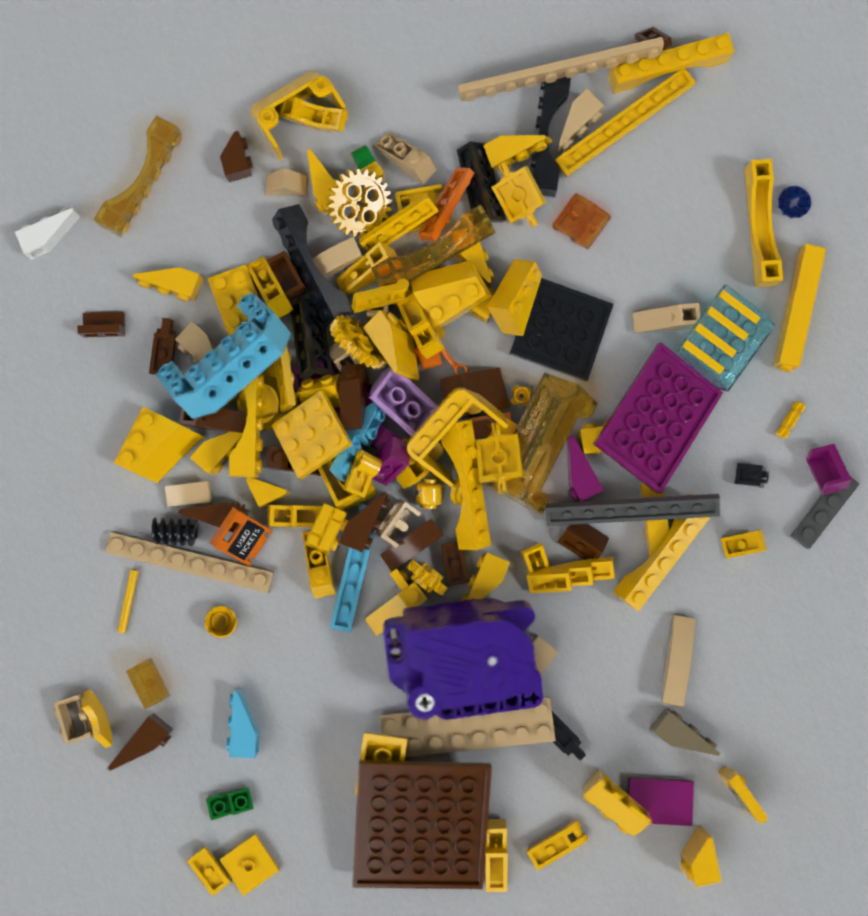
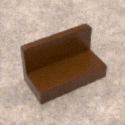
(102, 324)
(584, 541)

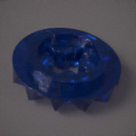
(803, 203)

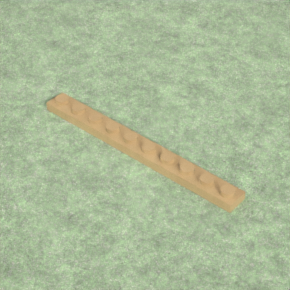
(564, 68)

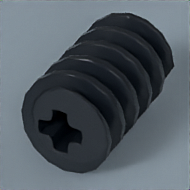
(174, 533)

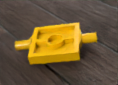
(518, 194)
(499, 458)

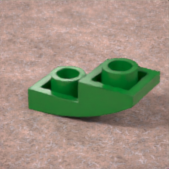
(229, 803)

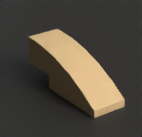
(337, 257)

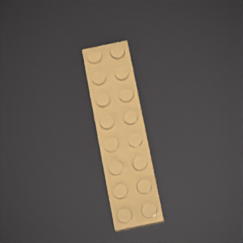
(473, 732)

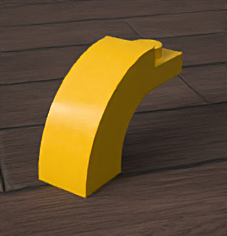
(313, 116)

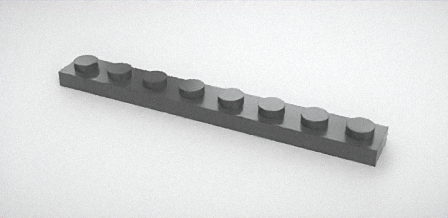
(633, 509)

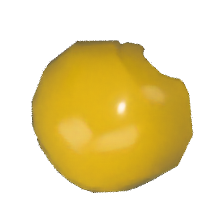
(220, 622)

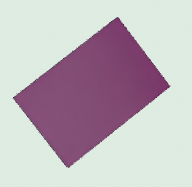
(665, 799)

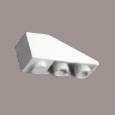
(44, 235)

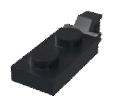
(566, 739)

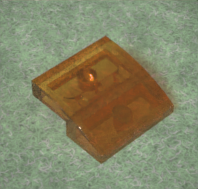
(581, 221)

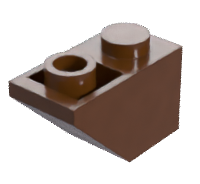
(234, 159)

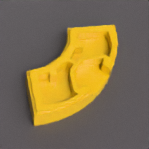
(98, 718)

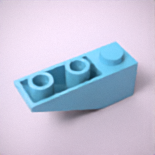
(244, 731)

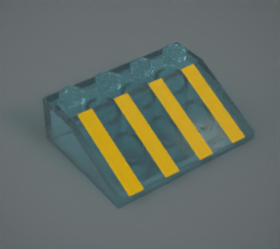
(726, 338)

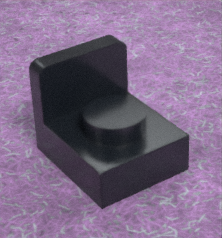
(751, 475)

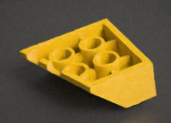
(450, 292)
(155, 445)
(615, 804)

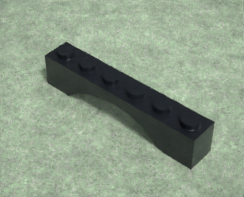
(545, 170)
(292, 228)

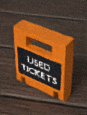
(246, 539)

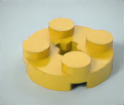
(271, 403)

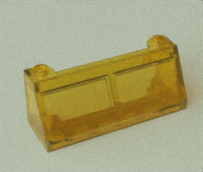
(543, 434)

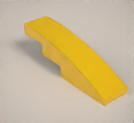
(655, 530)
(576, 573)

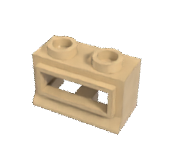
(395, 521)
(67, 728)

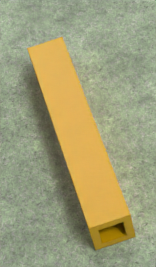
(799, 307)

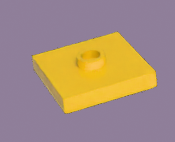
(249, 864)

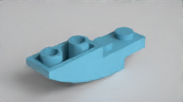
(372, 419)

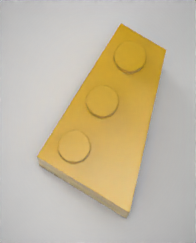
(515, 297)

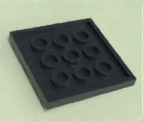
(563, 330)

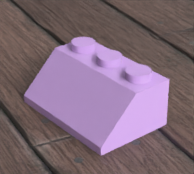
(401, 400)

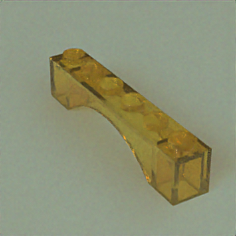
(118, 212)
(467, 232)

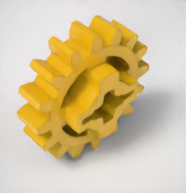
(427, 577)

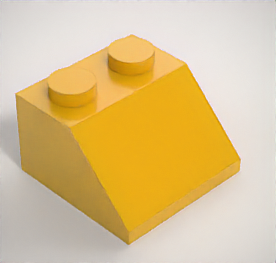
(700, 859)

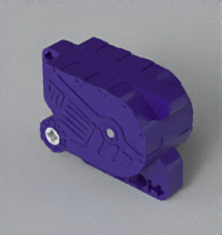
(464, 658)

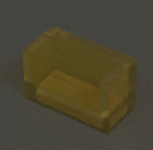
(148, 683)

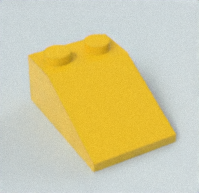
(394, 343)
(342, 499)
(382, 748)

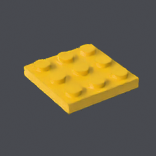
(311, 434)

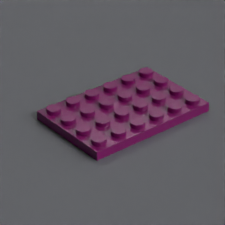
(658, 418)

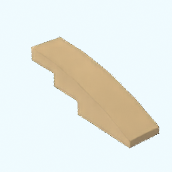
(678, 661)

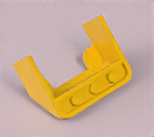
(267, 109)
(425, 443)

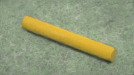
(128, 599)

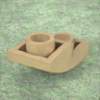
(188, 493)

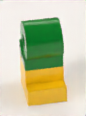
(365, 160)

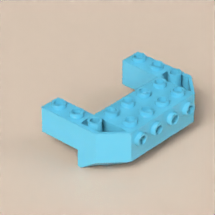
(231, 364)

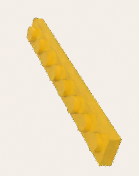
(624, 122)

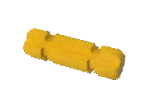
(790, 420)

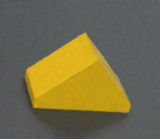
(265, 493)
(534, 557)

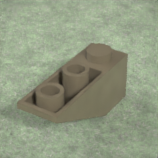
(677, 734)

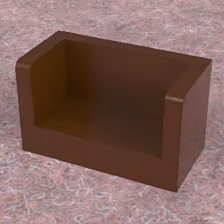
(287, 276)

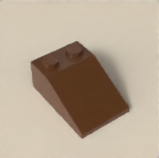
(484, 382)

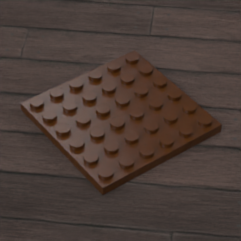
(421, 824)

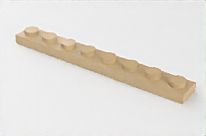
(189, 562)

